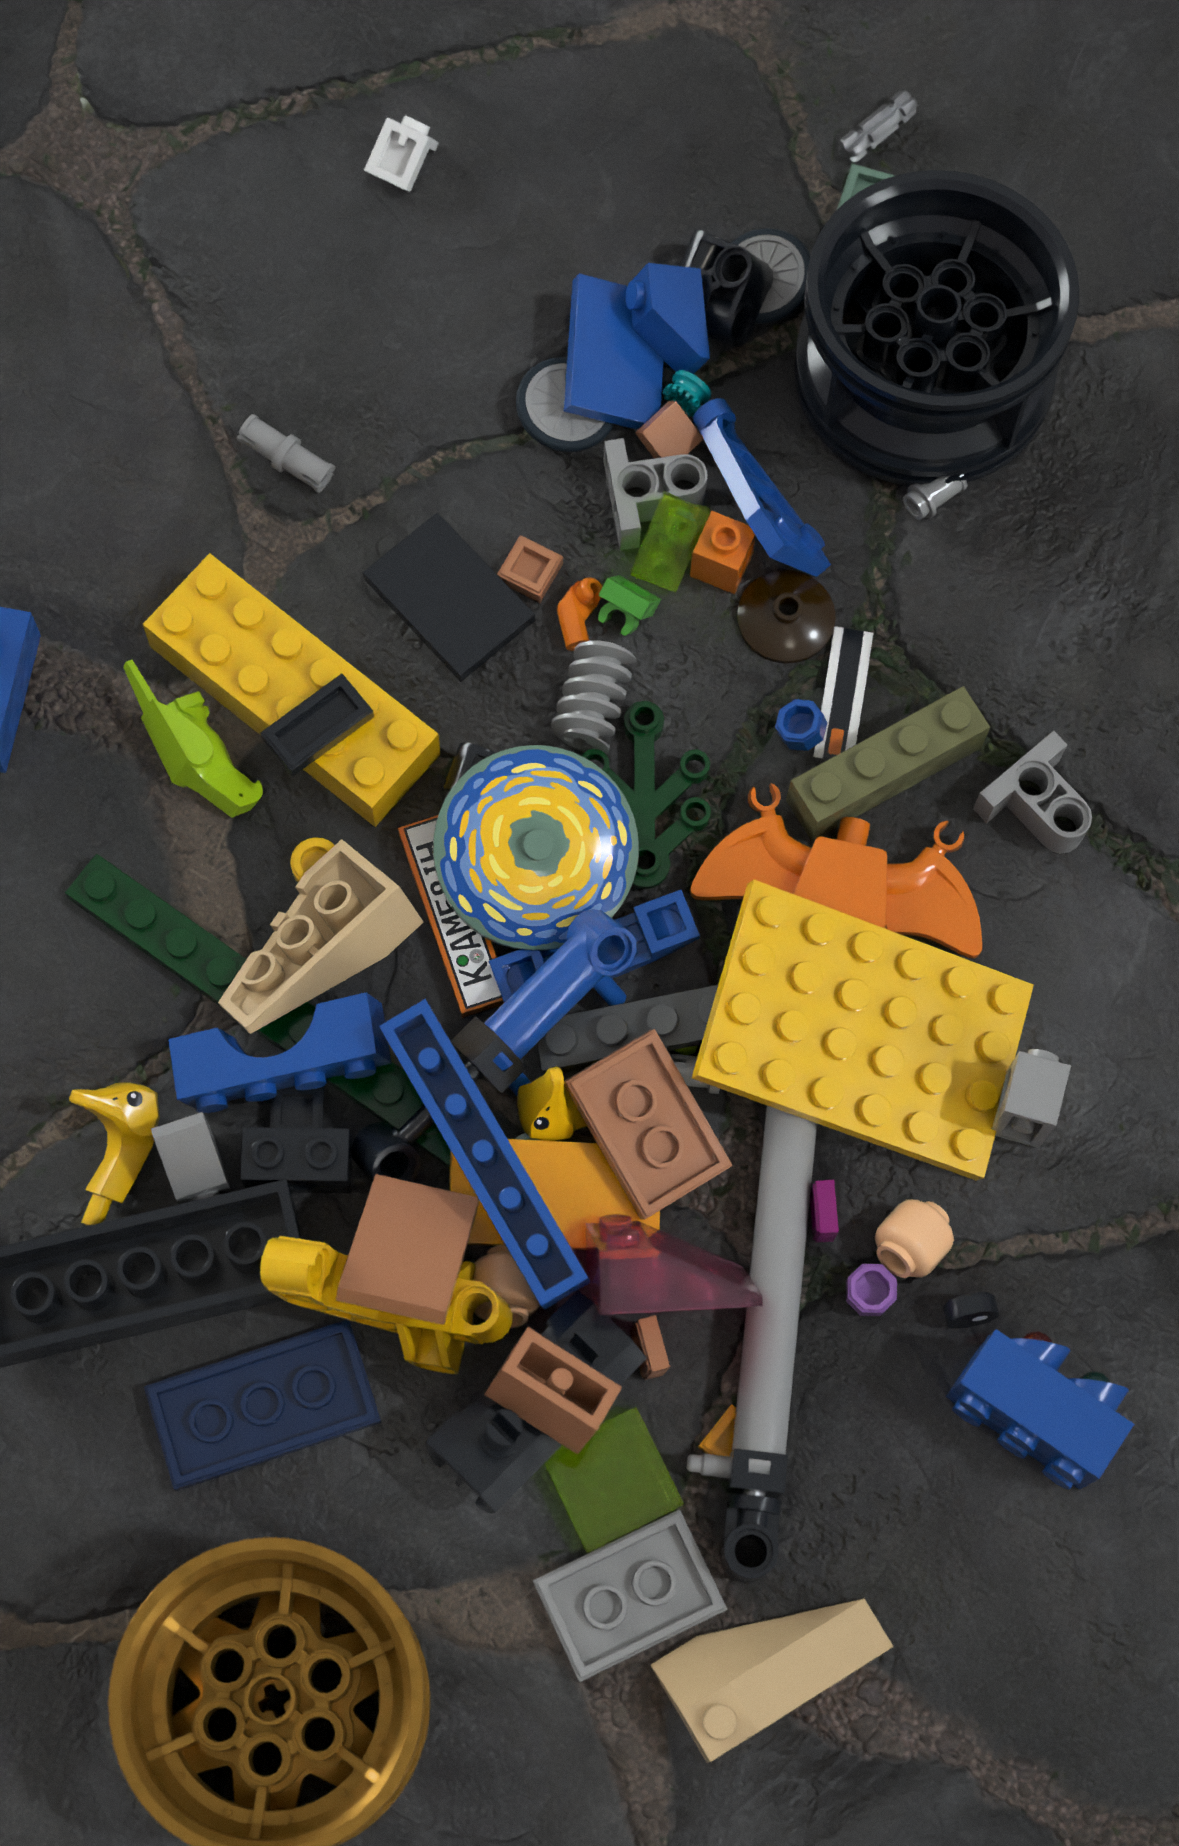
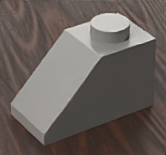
(191, 1158)

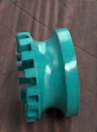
(687, 391)

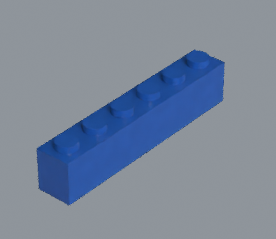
(485, 1154)

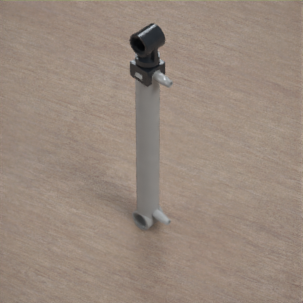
(769, 1346)

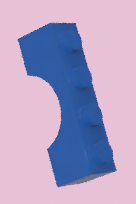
(340, 1041)

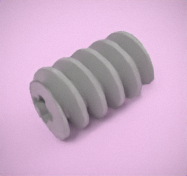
(589, 695)

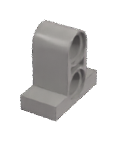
(652, 476)
(1039, 810)

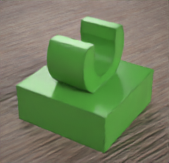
(630, 599)

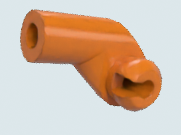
(576, 608)

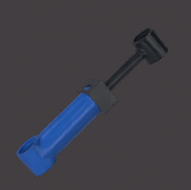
(500, 1042)

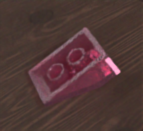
(651, 1271)

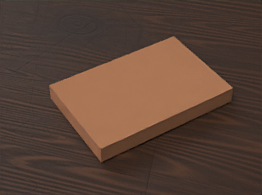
(647, 1124)
(408, 1249)

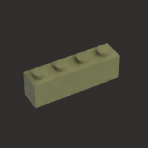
(887, 763)

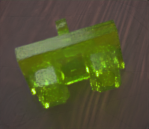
(669, 541)

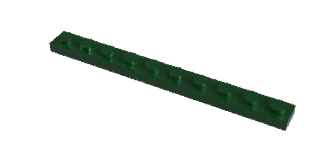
(210, 969)

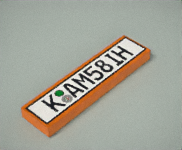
(461, 948)

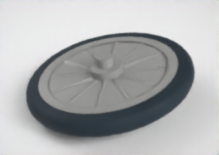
(789, 266)
(542, 410)

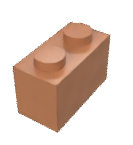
(553, 1390)

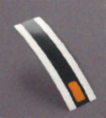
(844, 690)

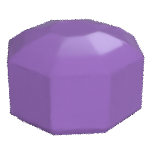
(871, 1289)

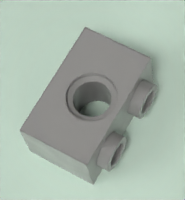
(1031, 1097)

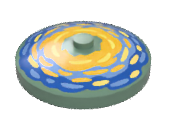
(534, 845)

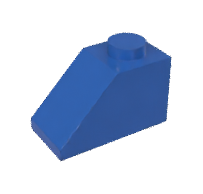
(670, 314)

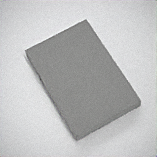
(629, 1595)

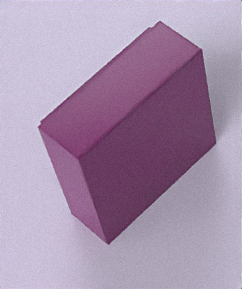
(823, 1211)

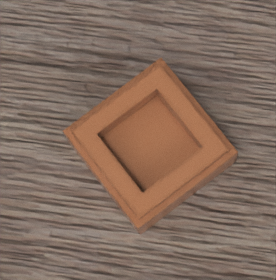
(669, 432)
(530, 568)
(649, 1340)

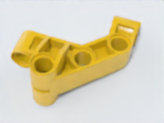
(309, 1277)

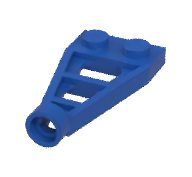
(779, 526)

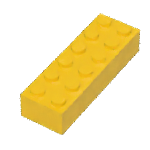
(268, 664)

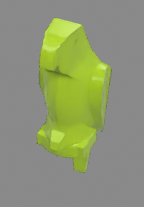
(192, 749)

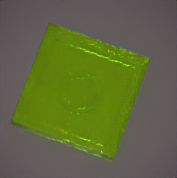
(613, 1482)

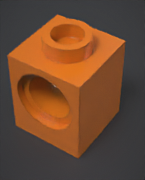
(723, 552)

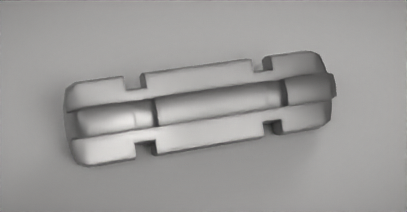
(877, 126)

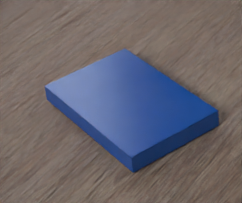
(609, 365)

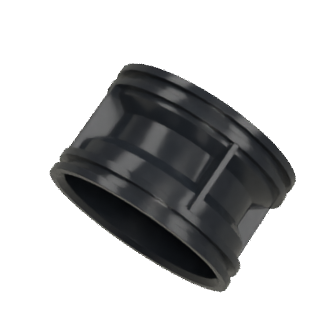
(943, 414)

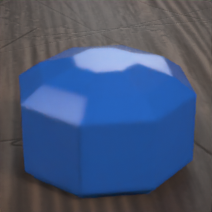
(801, 725)

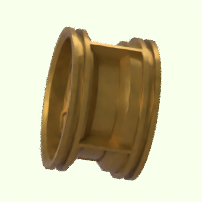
(181, 1630)

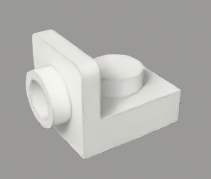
(400, 152)

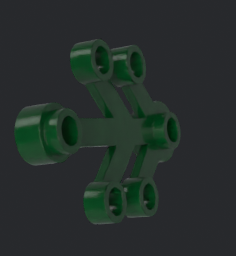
(650, 804)

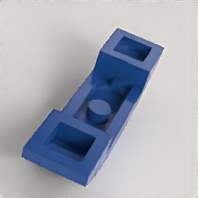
(657, 926)

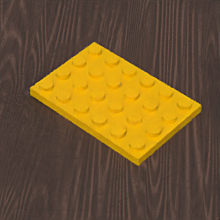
(862, 1030)

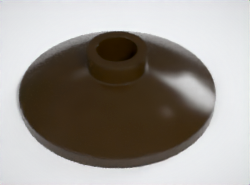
(783, 636)

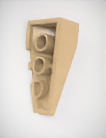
(334, 929)
(756, 1673)

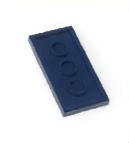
(262, 1405)

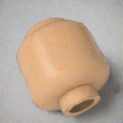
(914, 1238)
(504, 1277)

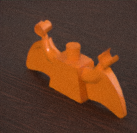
(844, 874)

